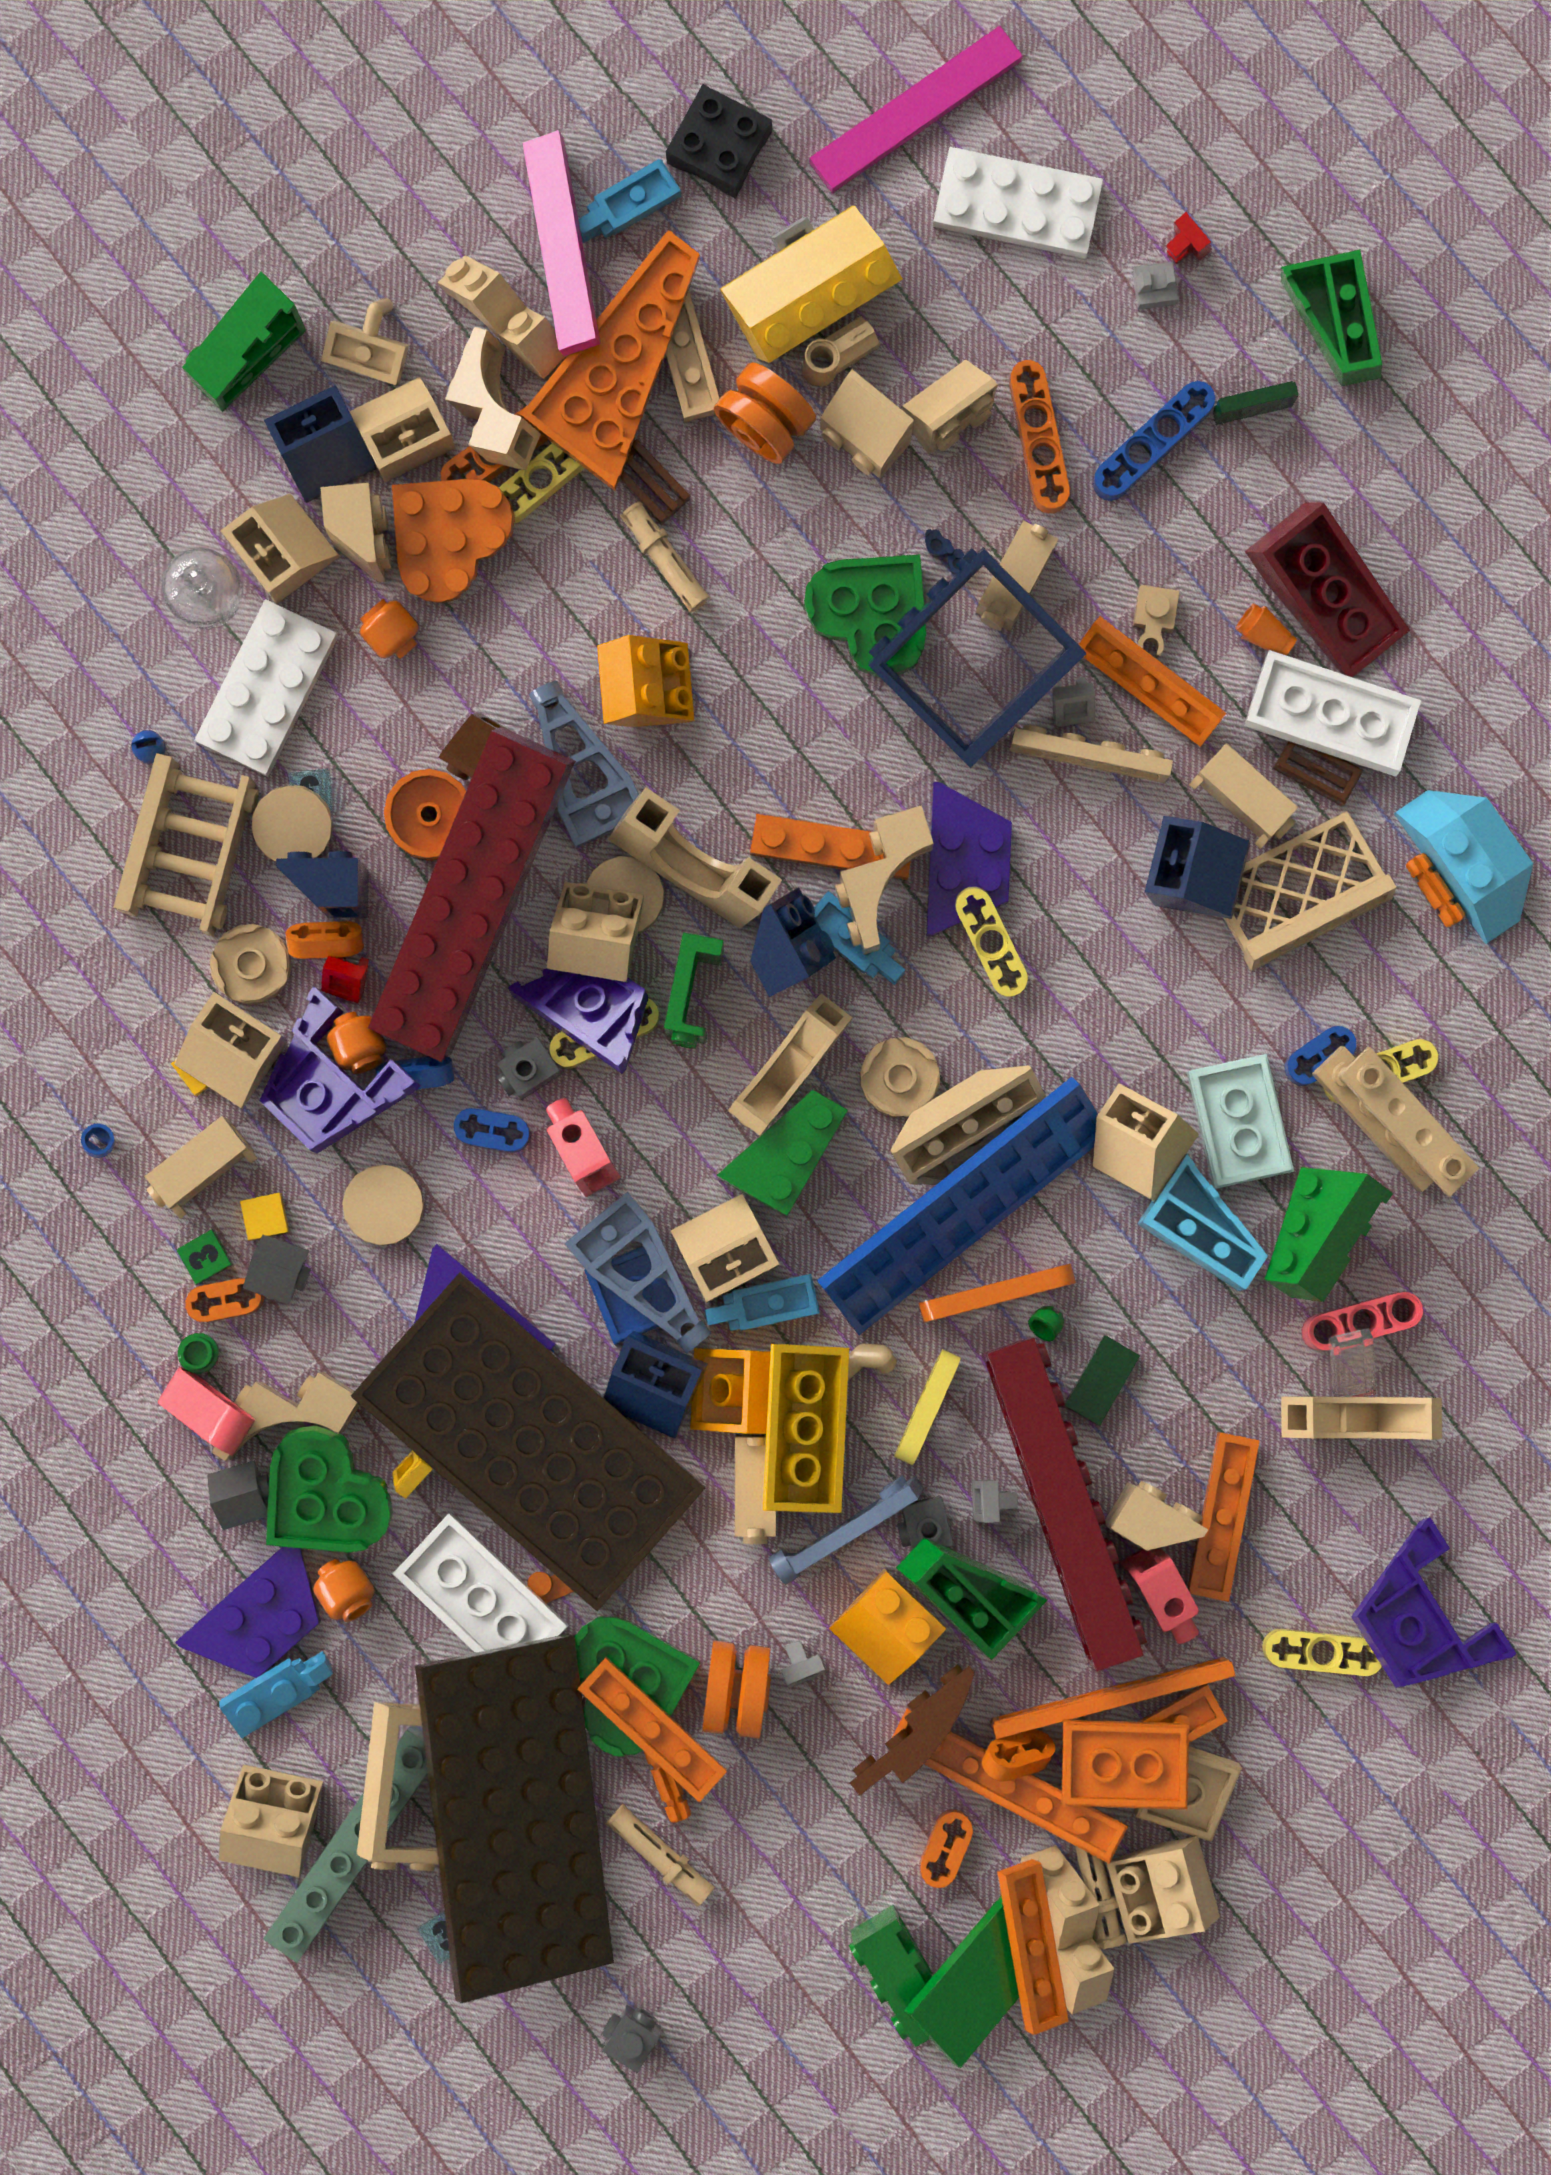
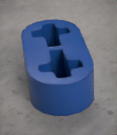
(1315, 1048)
(426, 1071)
(494, 1120)

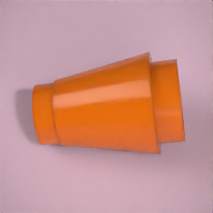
(1265, 630)

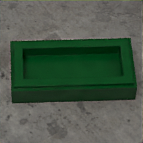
(1255, 402)
(1101, 1380)

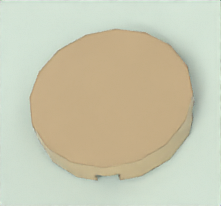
(292, 822)
(634, 877)
(250, 964)
(899, 1076)
(383, 1205)

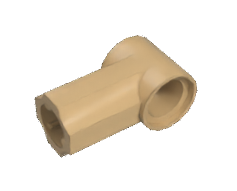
(841, 350)

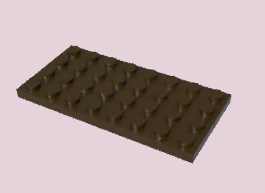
(528, 1441)
(514, 1816)

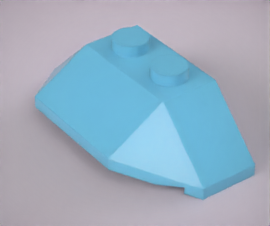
(1472, 855)

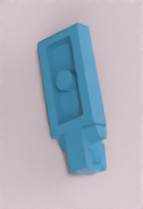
(629, 201)
(834, 922)
(766, 1304)
(274, 1692)

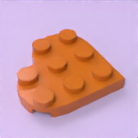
(445, 533)

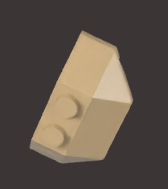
(963, 1121)

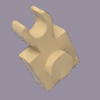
(1155, 613)

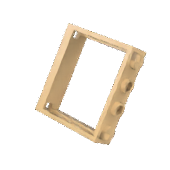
(378, 1792)

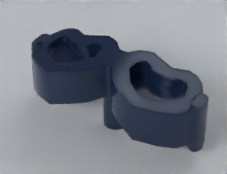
(942, 547)

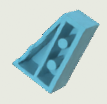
(1203, 1228)

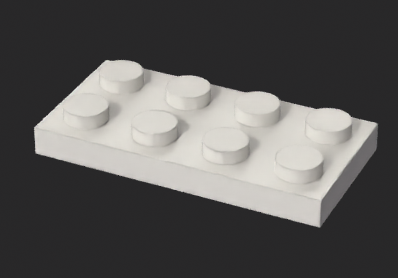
(1017, 202)
(266, 688)
(1332, 713)
(475, 1591)

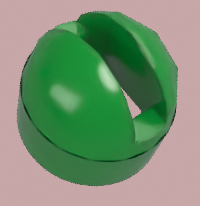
(1046, 1323)

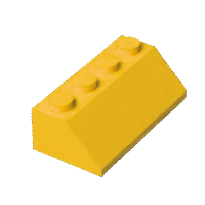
(810, 284)
(806, 1428)

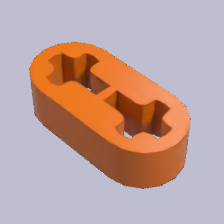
(324, 939)
(226, 1309)
(1022, 1761)
(955, 1851)

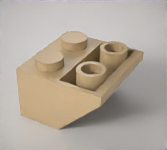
(950, 406)
(402, 429)
(355, 524)
(279, 545)
(594, 931)
(229, 1050)
(1140, 1142)
(724, 1248)
(1150, 1522)
(270, 1820)
(1164, 1890)

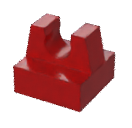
(1188, 240)
(344, 978)

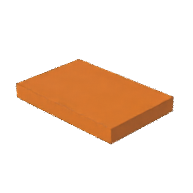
(1125, 1764)

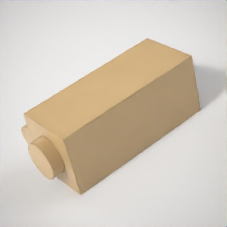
(1025, 563)
(1247, 795)
(197, 1165)
(750, 1518)

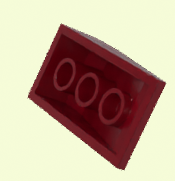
(1328, 587)

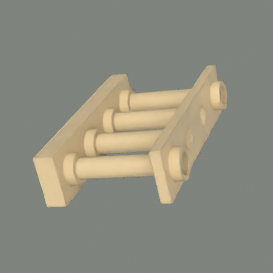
(157, 817)
(1395, 1120)

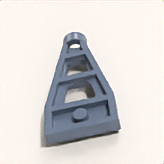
(600, 812)
(608, 1235)
(893, 1498)

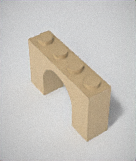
(727, 889)

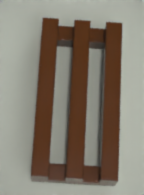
(663, 474)
(1313, 784)

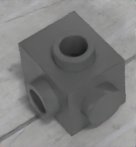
(526, 1068)
(277, 1269)
(238, 1494)
(925, 1520)
(631, 2037)

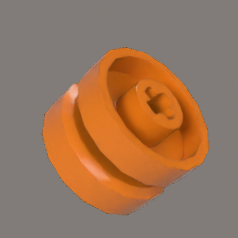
(765, 413)
(408, 801)
(737, 1689)

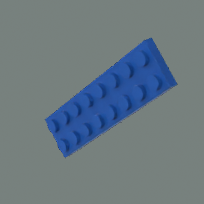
(963, 1207)

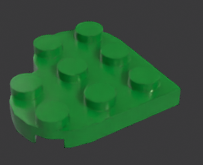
(864, 602)
(320, 1496)
(645, 1658)

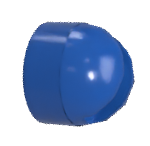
(148, 753)
(101, 1133)

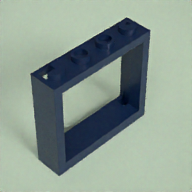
(1020, 704)

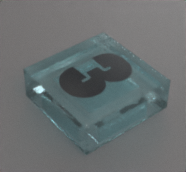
(315, 780)
(435, 1936)

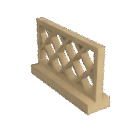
(1325, 914)

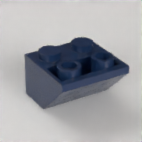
(320, 443)
(1196, 868)
(332, 884)
(789, 943)
(654, 1383)

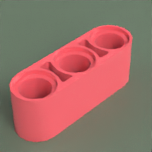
(1380, 1314)
(206, 1411)

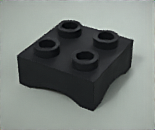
(719, 140)

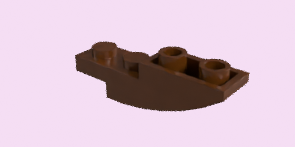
(931, 1720)

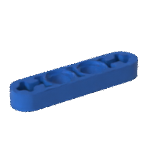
(1155, 442)

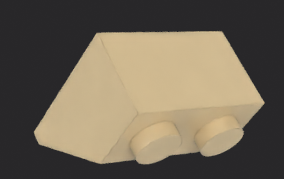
(866, 425)

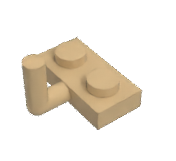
(364, 349)

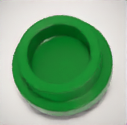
(198, 1353)

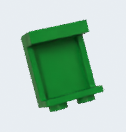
(692, 950)

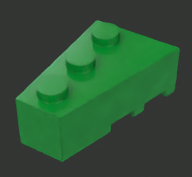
(1338, 313)
(244, 342)
(786, 1154)
(1321, 1228)
(971, 1595)
(895, 1965)

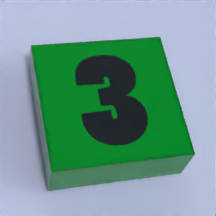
(204, 1257)

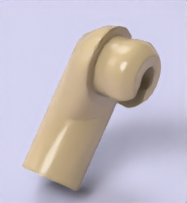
(871, 1356)

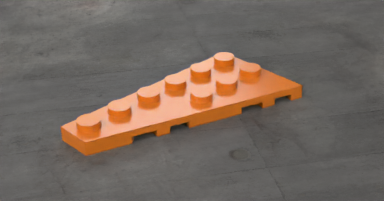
(601, 393)

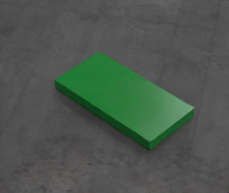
(969, 1990)

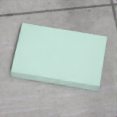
(1240, 1121)

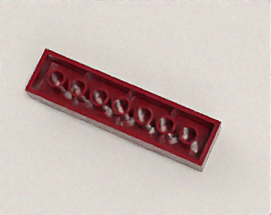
(471, 893)
(1063, 1504)

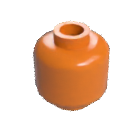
(389, 629)
(354, 1044)
(344, 1590)

